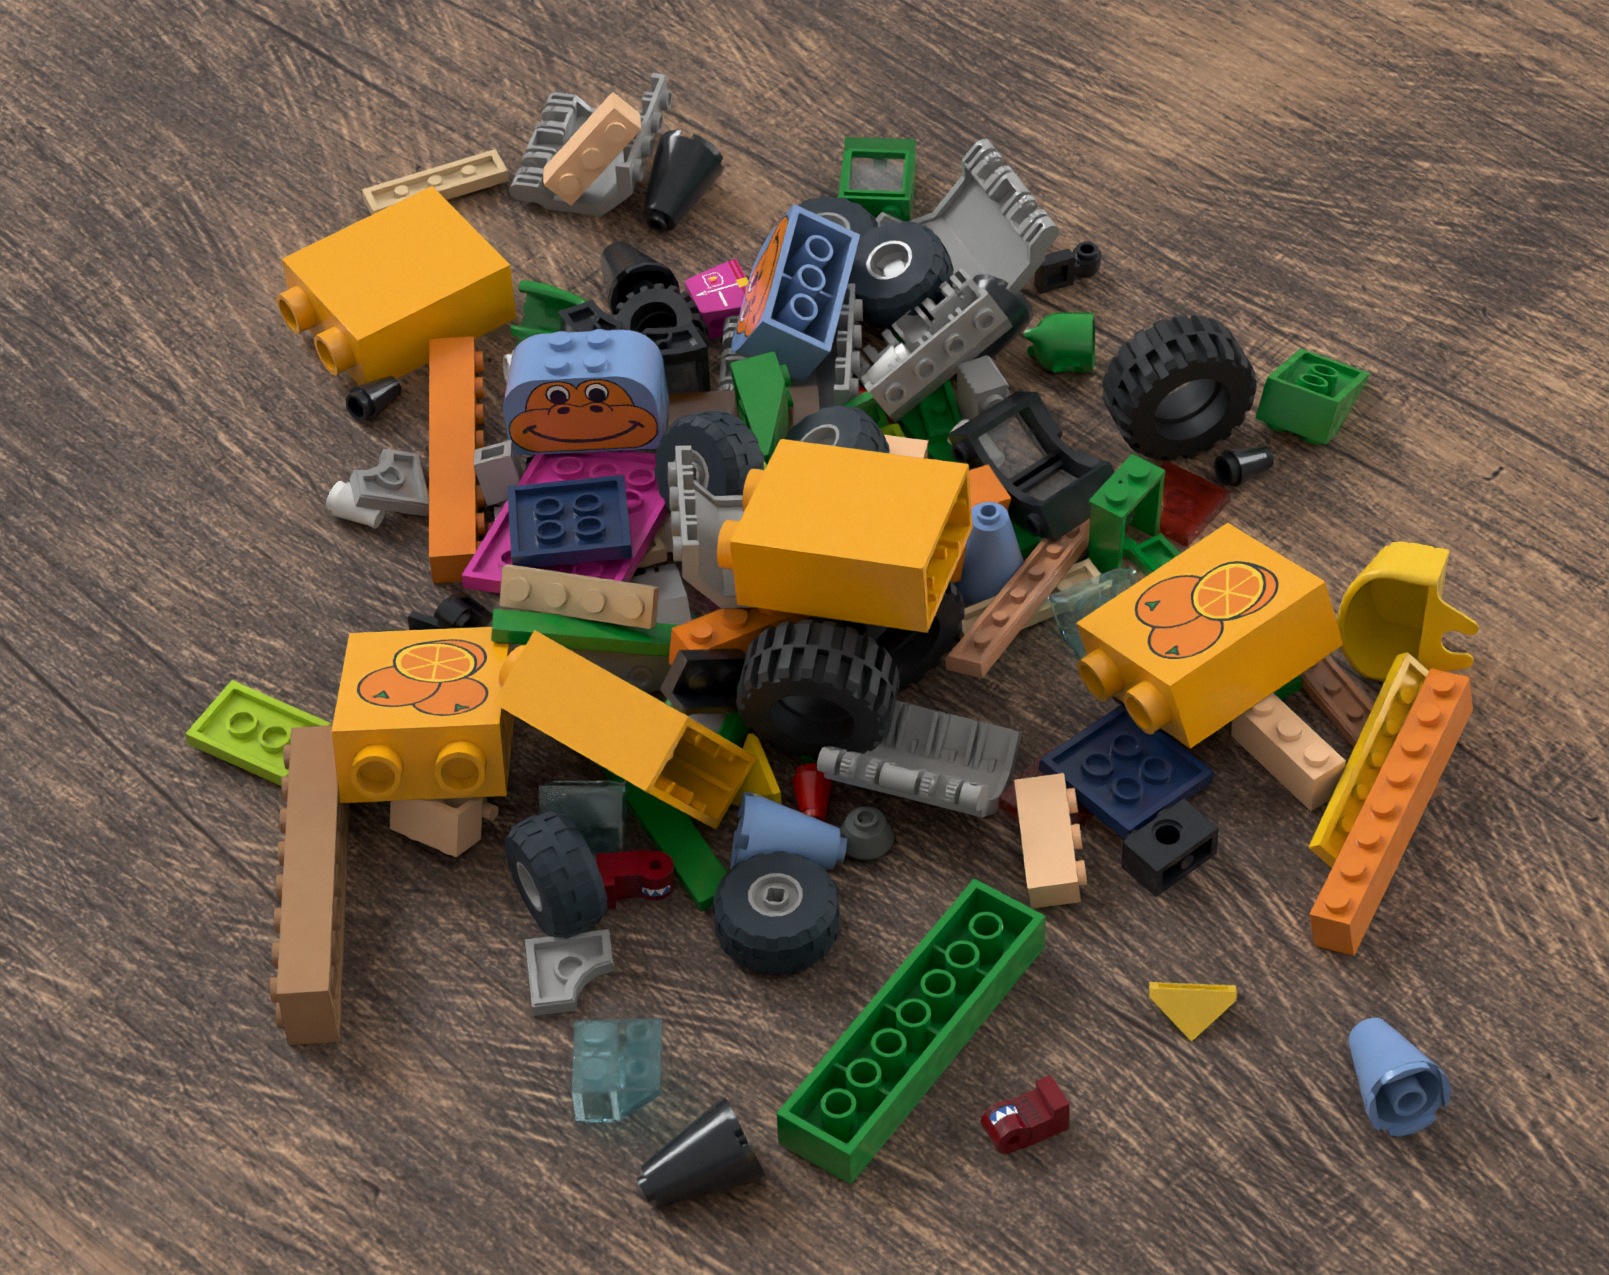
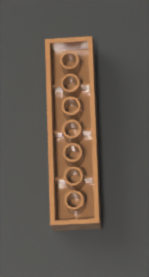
(311, 892)

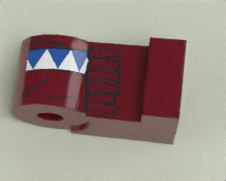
(635, 875)
(1028, 1117)

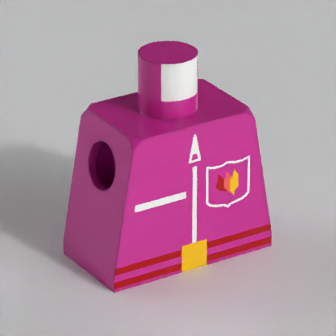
(718, 294)

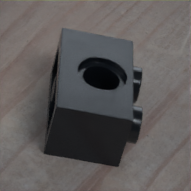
(1169, 847)

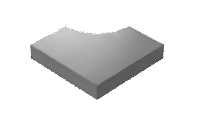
(393, 484)
(563, 967)

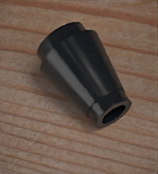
(371, 398)
(1242, 464)

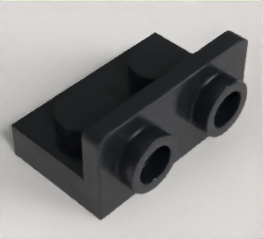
(704, 681)

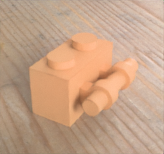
(442, 823)

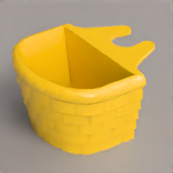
(1399, 610)

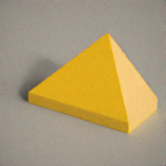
(760, 777)
(1192, 1005)

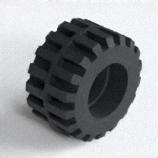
(659, 309)

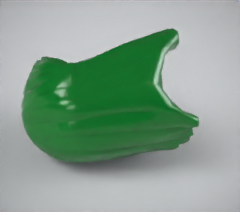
(542, 309)

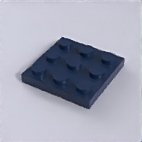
(569, 522)
(1126, 772)

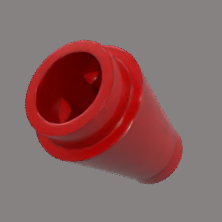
(812, 791)

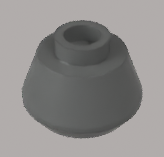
(867, 833)

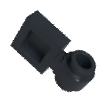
(1061, 266)
(462, 612)

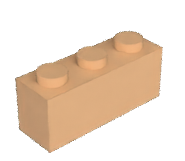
(592, 148)
(1289, 750)
(1050, 840)

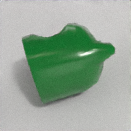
(1064, 342)

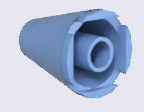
(990, 554)
(773, 827)
(1396, 1079)

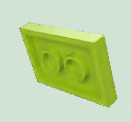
(249, 730)

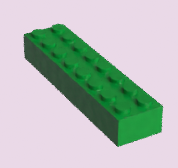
(911, 1031)

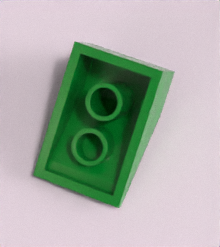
(1310, 396)
(763, 399)

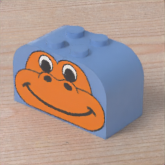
(796, 292)
(586, 393)

